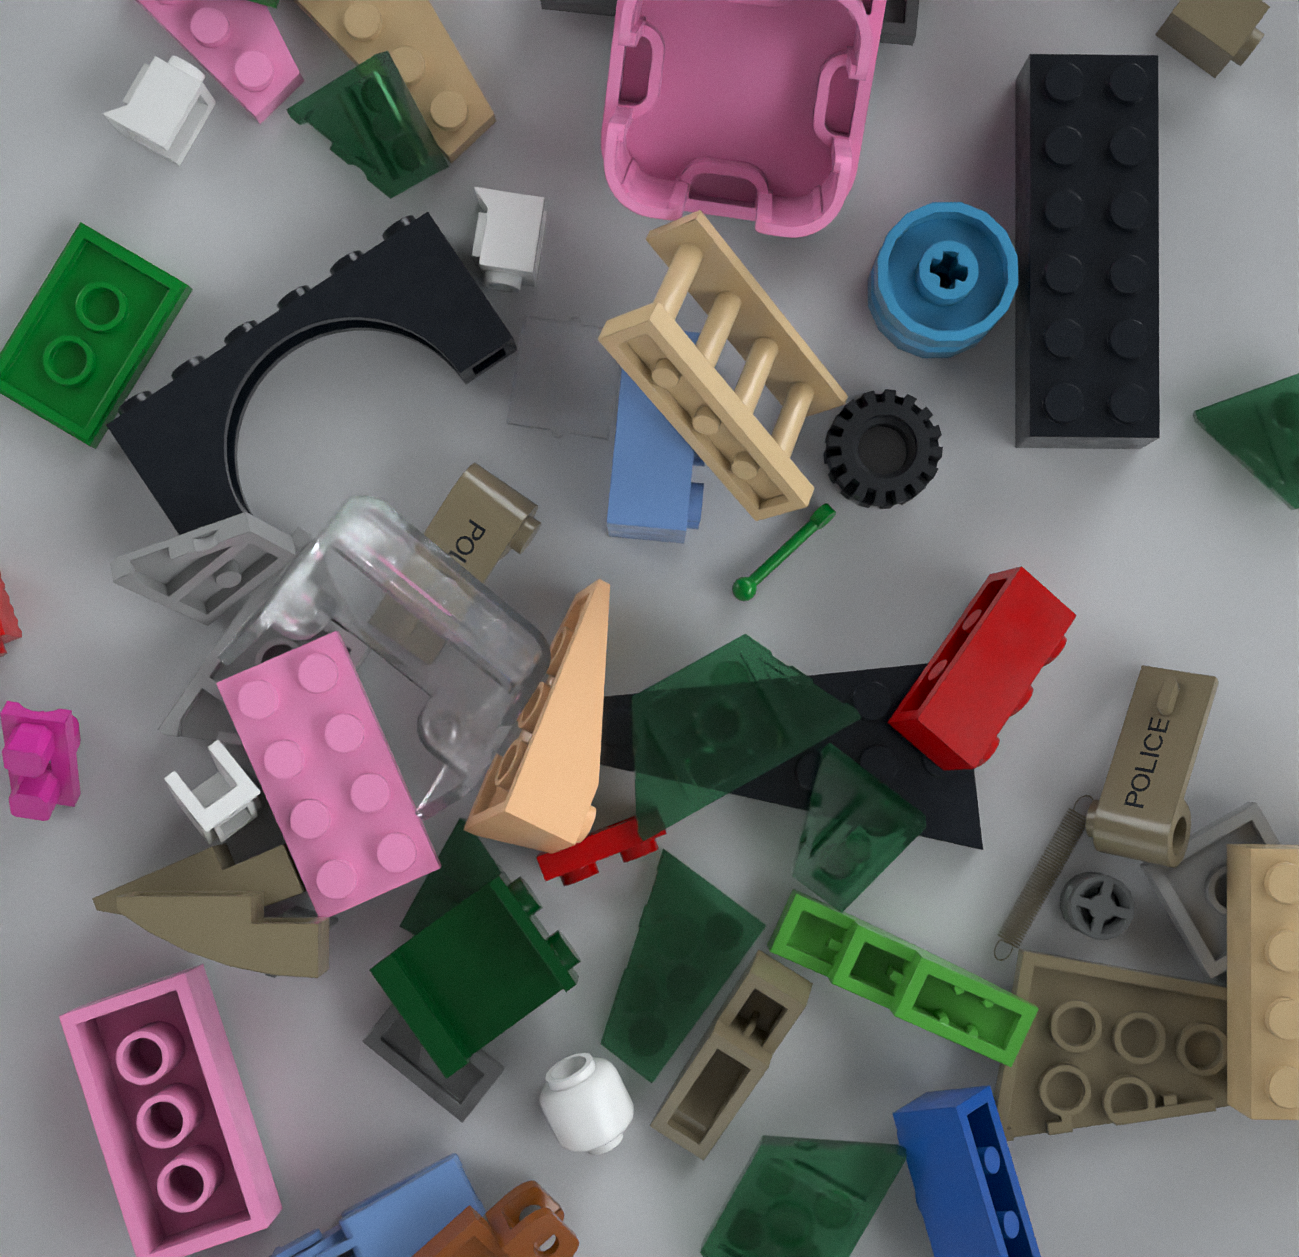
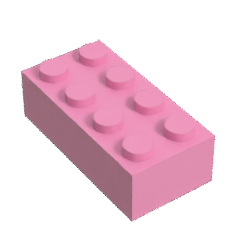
(172, 1116)

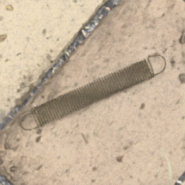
(1041, 893)

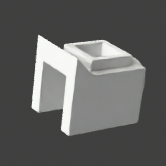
(164, 108)
(509, 239)
(220, 803)

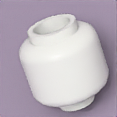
(586, 1104)

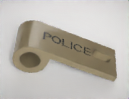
(483, 522)
(1144, 792)

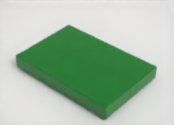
(89, 334)

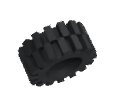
(891, 412)

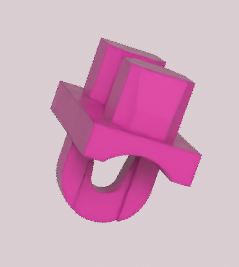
(30, 744)

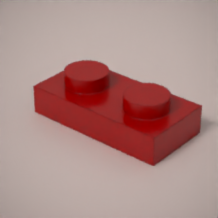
(580, 860)

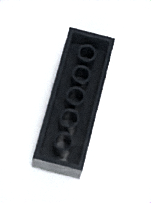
(1087, 252)

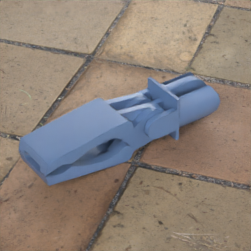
(395, 1219)

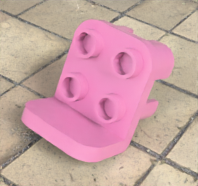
(739, 108)

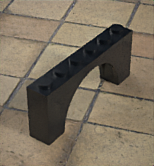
(404, 286)

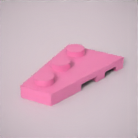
(235, 46)

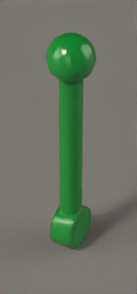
(746, 587)

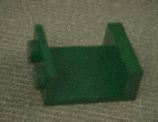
(476, 971)

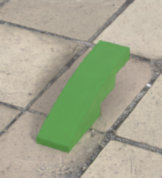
(902, 978)

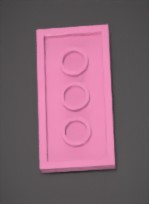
(329, 775)

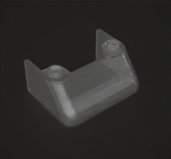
(425, 621)

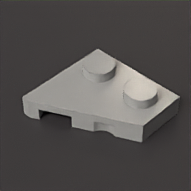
(207, 567)

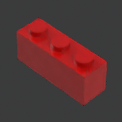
(983, 670)

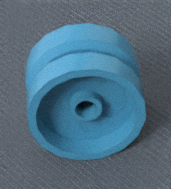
(964, 250)

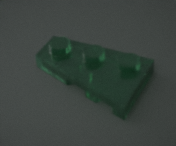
(678, 965)

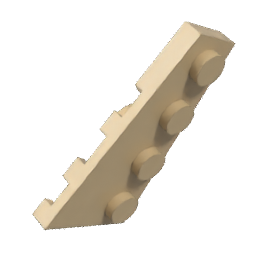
(422, 53)

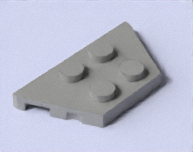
(201, 709)

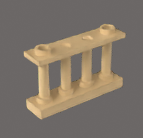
(690, 391)

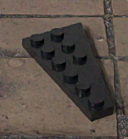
(943, 796)

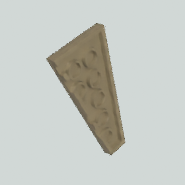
(1111, 1047)

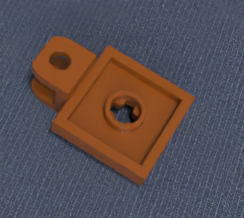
(505, 1234)

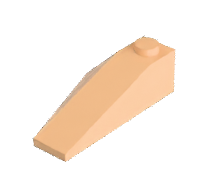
(550, 774)

